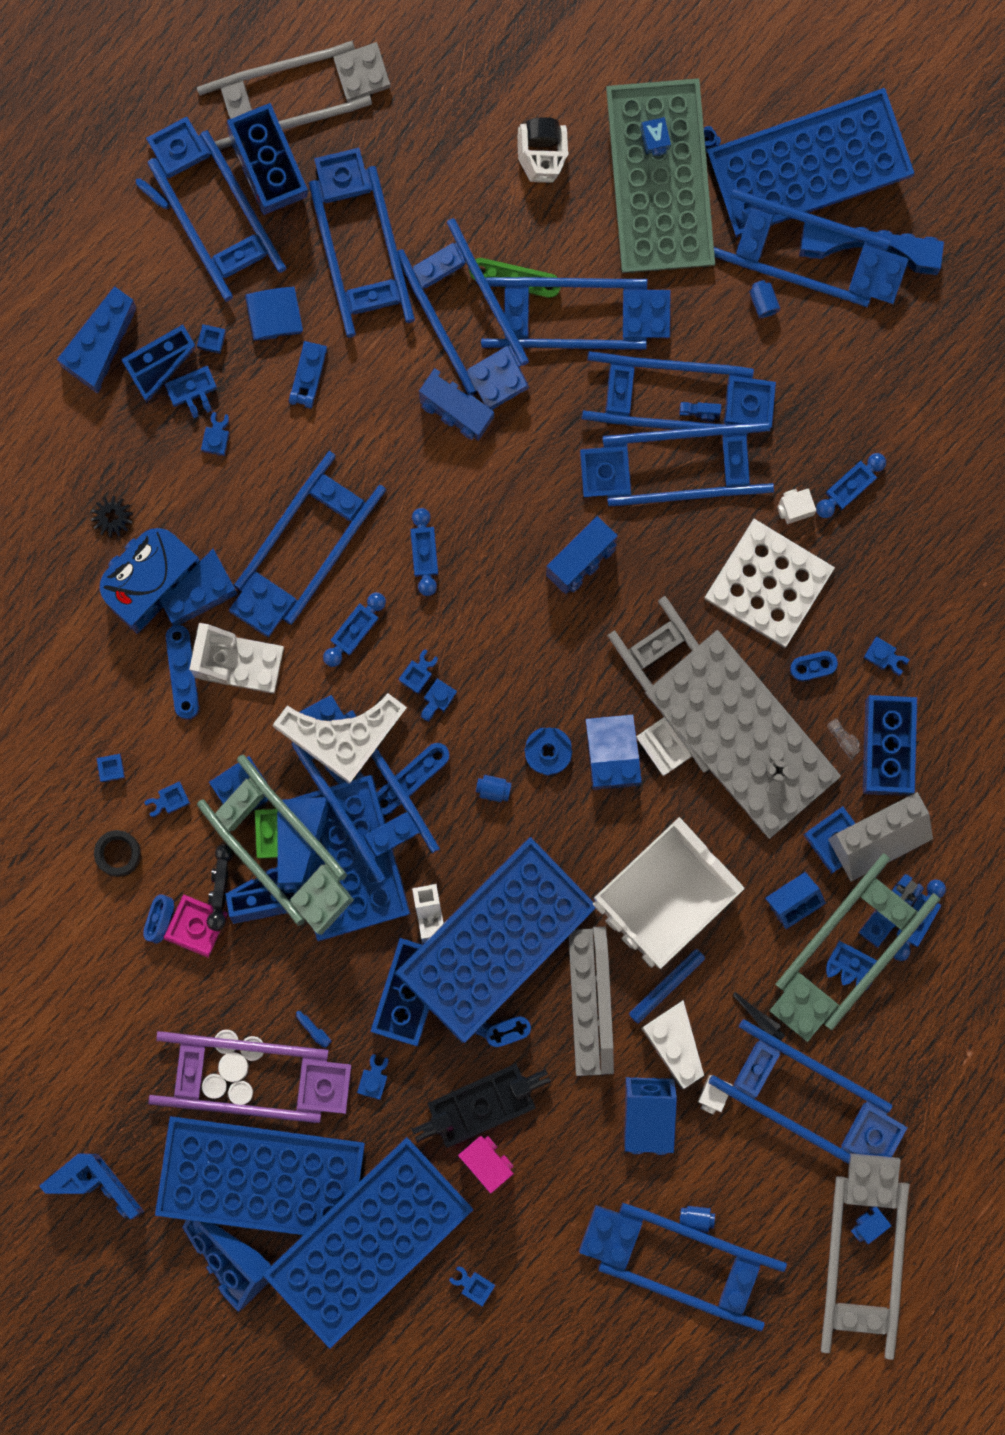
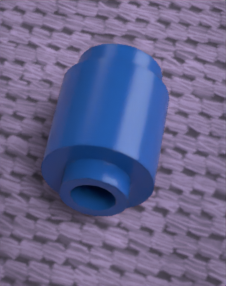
(493, 788)
(697, 1218)

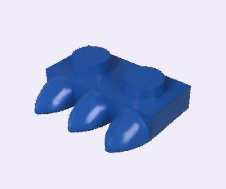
(851, 962)

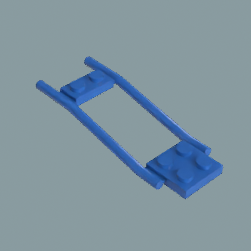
(179, 149)
(343, 177)
(876, 273)
(644, 312)
(497, 376)
(746, 398)
(608, 471)
(266, 604)
(386, 836)
(871, 1131)
(614, 1234)

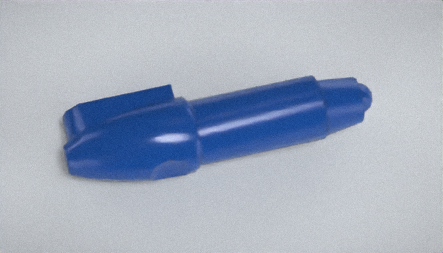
(156, 197)
(317, 1034)

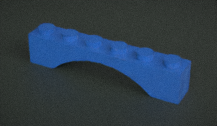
(923, 254)

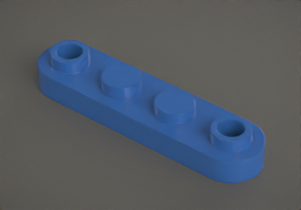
(182, 680)
(414, 775)

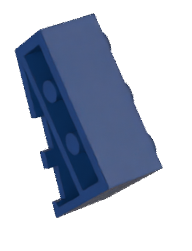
(199, 590)

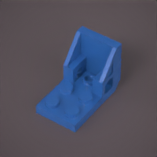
(73, 1180)

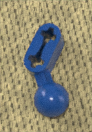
(485, 1031)

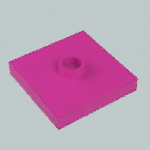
(190, 928)

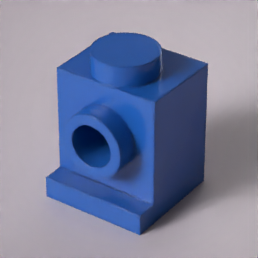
(870, 1226)

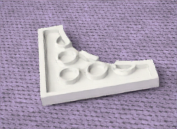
(341, 743)

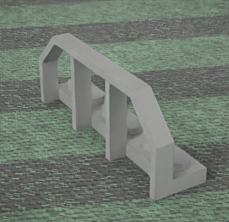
(585, 1005)

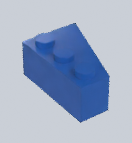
(158, 361)
(455, 406)
(254, 901)

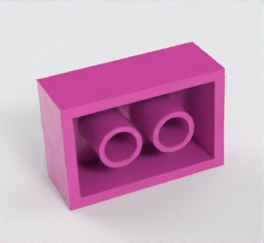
(486, 1163)

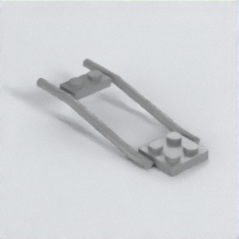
(359, 70)
(654, 647)
(869, 1183)

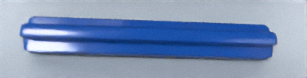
(666, 986)

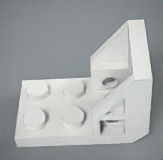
(235, 661)

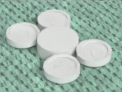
(232, 1068)

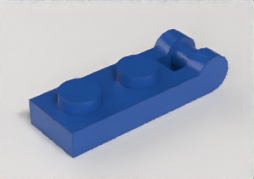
(308, 374)

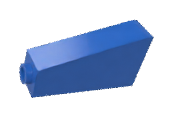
(294, 853)

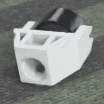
(540, 133)

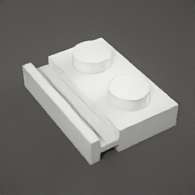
(663, 746)

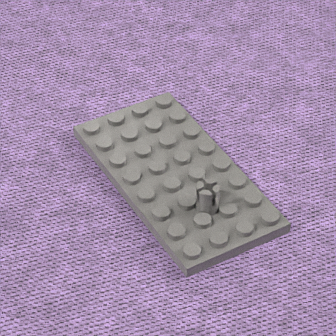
(742, 734)

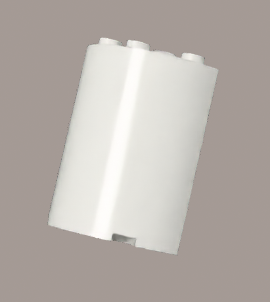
(667, 894)

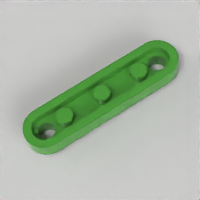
(500, 269)

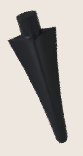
(764, 1022)

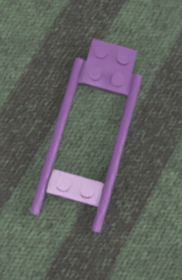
(321, 1084)

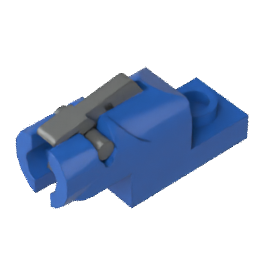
(878, 926)

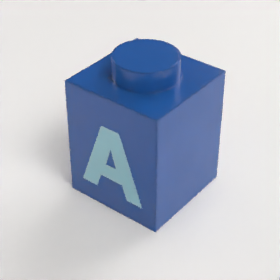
(655, 136)

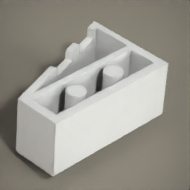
(675, 1044)

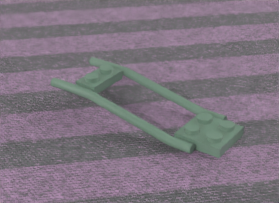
(322, 896)
(804, 1004)

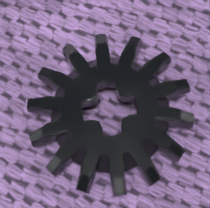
(116, 525)

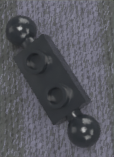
(219, 876)

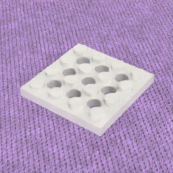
(777, 547)

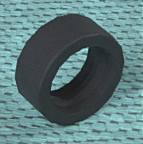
(99, 850)

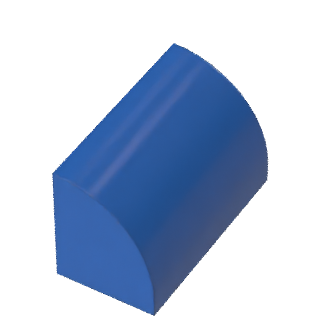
(795, 900)

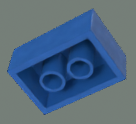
(582, 556)

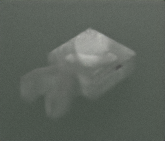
(848, 742)

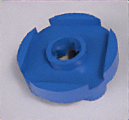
(548, 737)

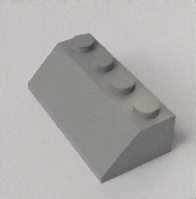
(887, 832)

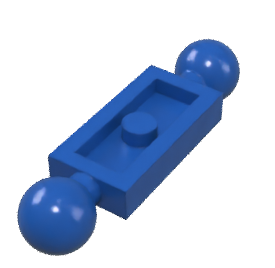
(851, 485)
(424, 552)
(354, 629)
(939, 889)

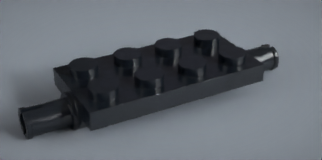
(481, 1105)

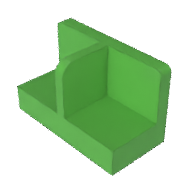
(266, 833)

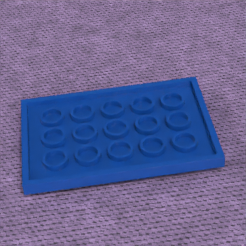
(372, 901)

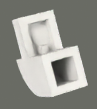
(428, 910)

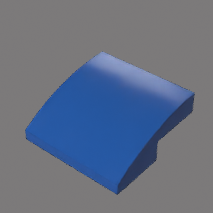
(273, 313)

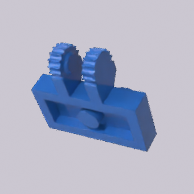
(190, 387)

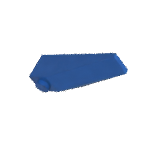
(232, 1261)

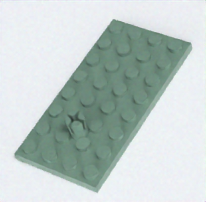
(663, 197)

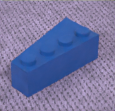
(98, 341)

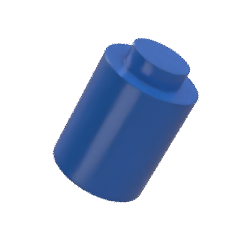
(764, 299)

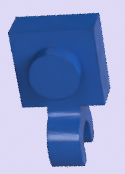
(439, 698)

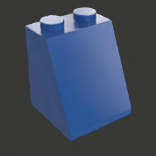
(649, 1115)

